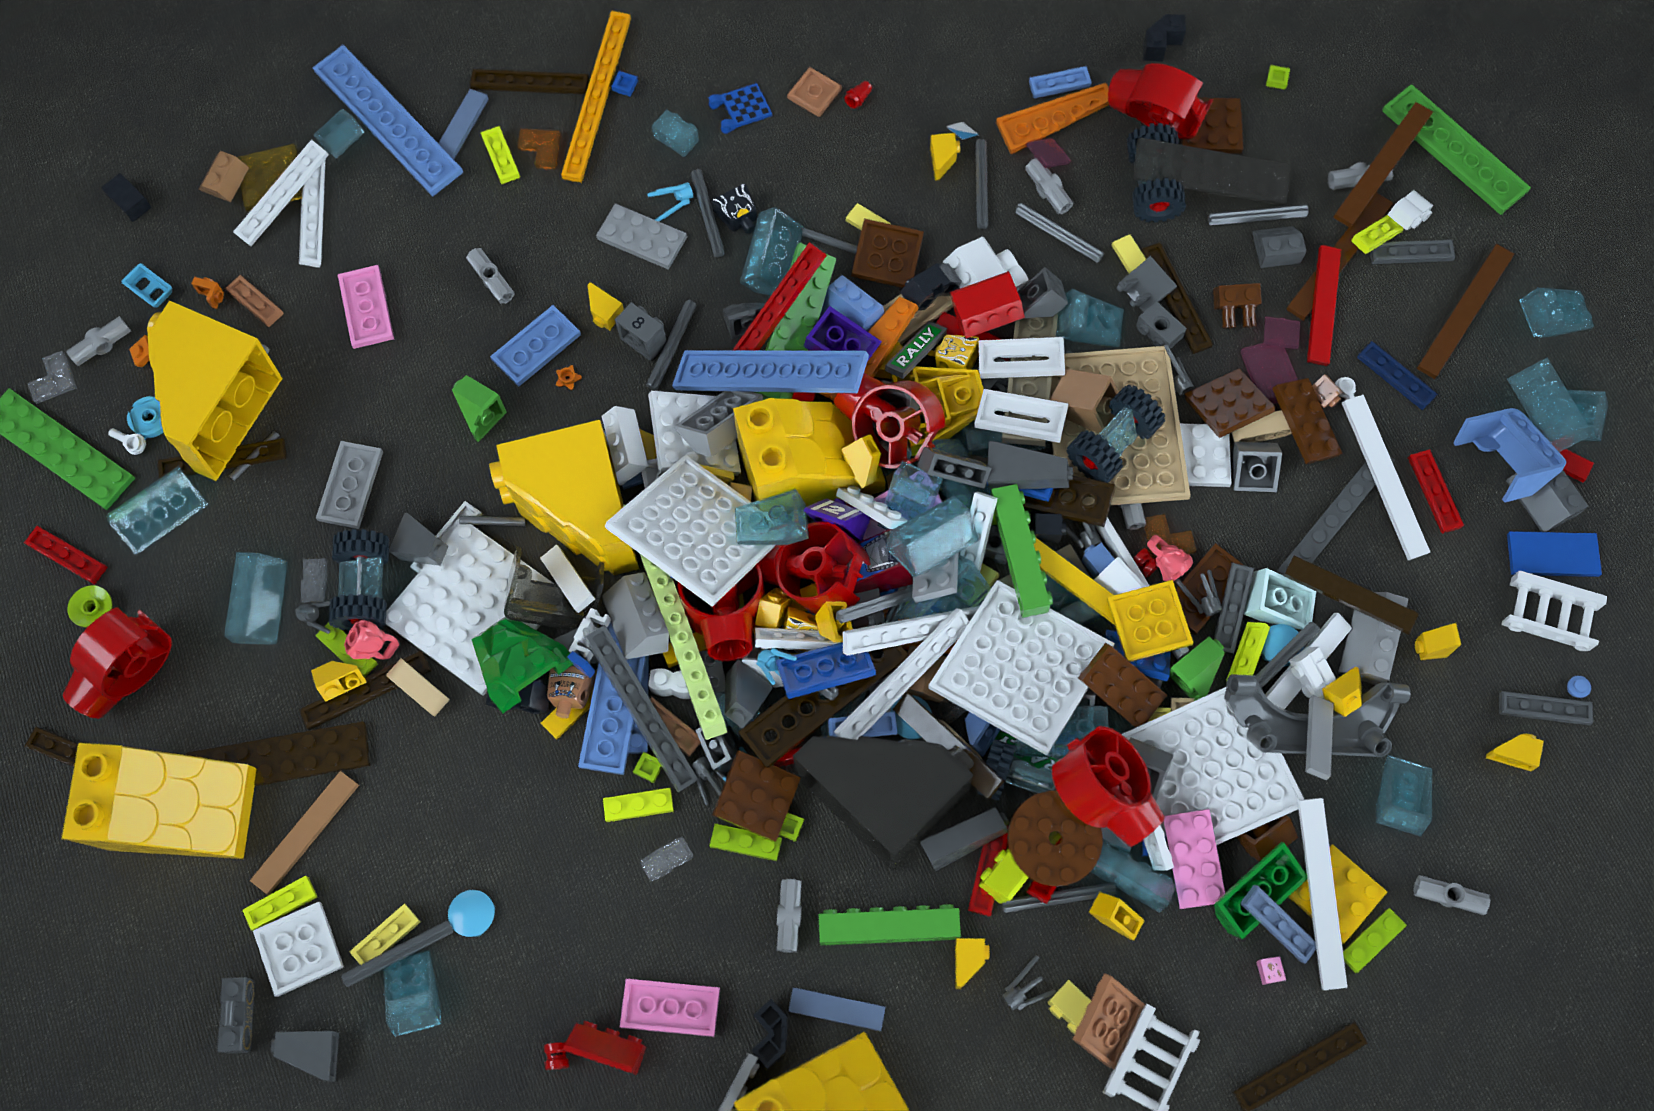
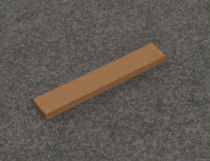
(304, 833)

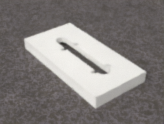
(1011, 348)
(1023, 405)

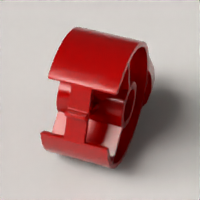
(1160, 96)
(868, 406)
(825, 566)
(729, 630)
(114, 660)
(1108, 785)

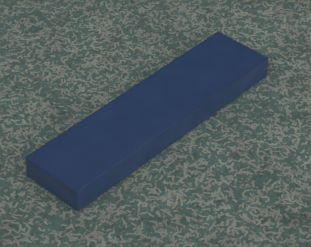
(1397, 375)

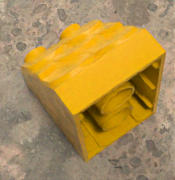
(207, 385)
(798, 448)
(567, 488)
(158, 802)
(837, 1080)

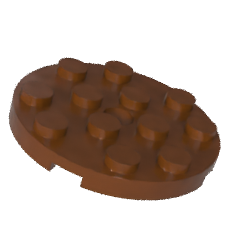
(1041, 859)

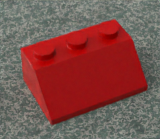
(987, 305)
(606, 1047)

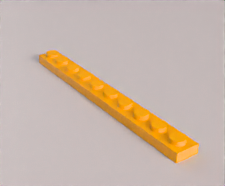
(596, 97)

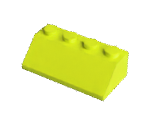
(1005, 876)

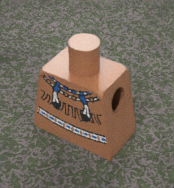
(569, 690)

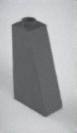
(1026, 468)
(964, 838)

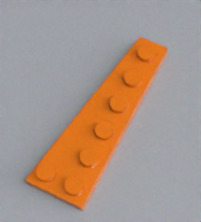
(1049, 117)
(888, 330)

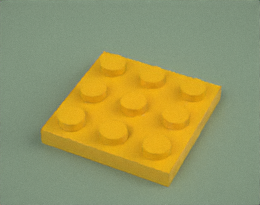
(1149, 621)
(1354, 893)

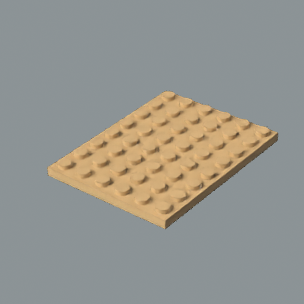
(1153, 466)

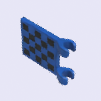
(743, 106)

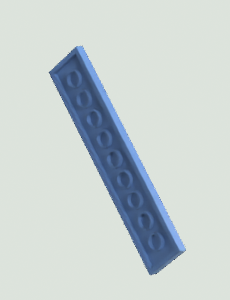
(388, 120)
(771, 371)

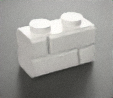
(1312, 671)

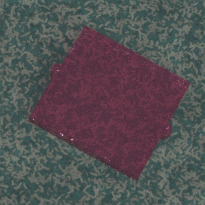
(1048, 153)
(1281, 332)

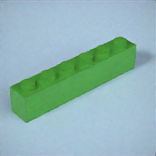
(1020, 551)
(889, 926)

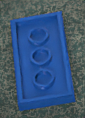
(1554, 553)
(823, 670)

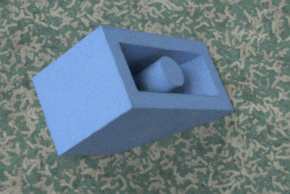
(980, 733)

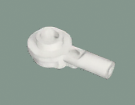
(1347, 386)
(133, 443)

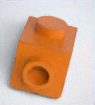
(210, 289)
(140, 352)

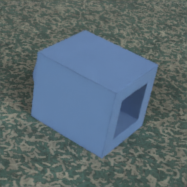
(1097, 559)

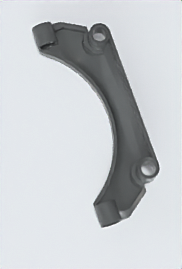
(1284, 731)

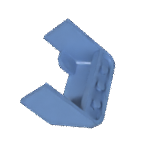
(1519, 444)

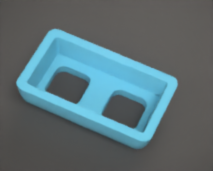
(156, 282)

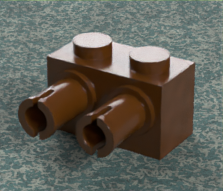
(1237, 296)

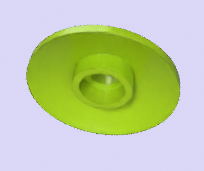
(82, 602)

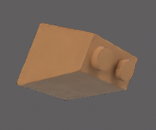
(1087, 398)

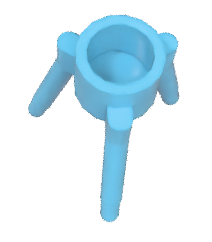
(681, 192)
(767, 662)

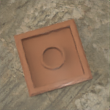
(814, 92)

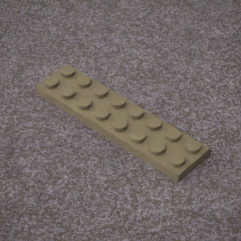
(1036, 386)

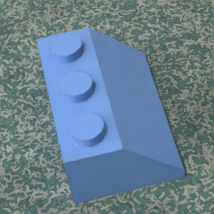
(852, 303)

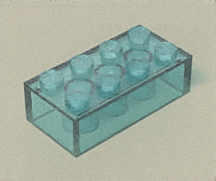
(1549, 405)

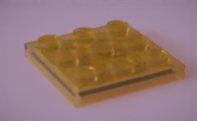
(264, 171)

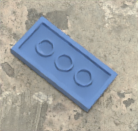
(535, 345)

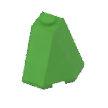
(479, 405)
(1198, 668)

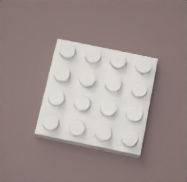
(670, 409)

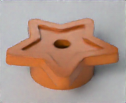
(563, 373)

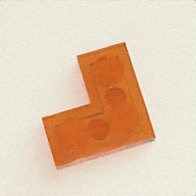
(544, 142)
(1158, 526)

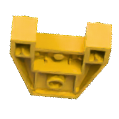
(957, 392)

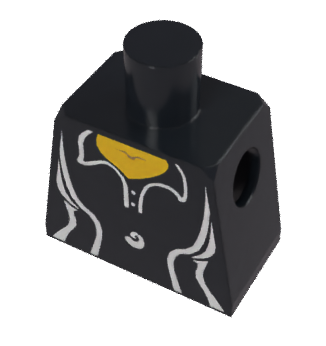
(736, 209)

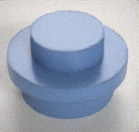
(1579, 686)

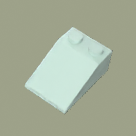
(1279, 600)

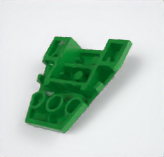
(514, 657)

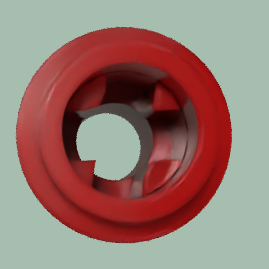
(857, 95)

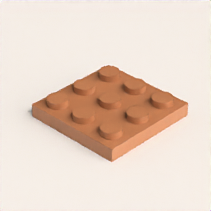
(1108, 1021)

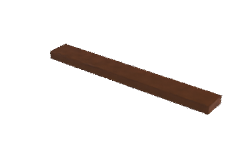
(1383, 165)
(1374, 211)
(1465, 311)

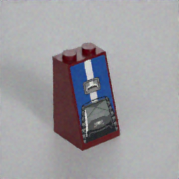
(884, 570)

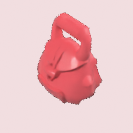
(1169, 559)
(367, 639)

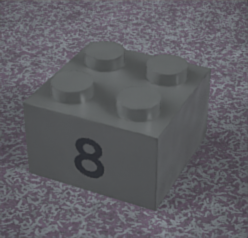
(641, 331)

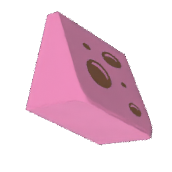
(1271, 970)

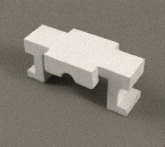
(585, 628)

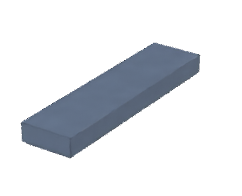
(463, 122)
(1279, 924)
(836, 1009)

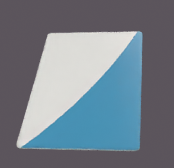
(962, 130)

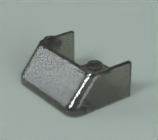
(545, 602)

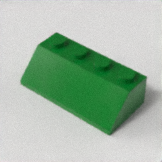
(1275, 874)

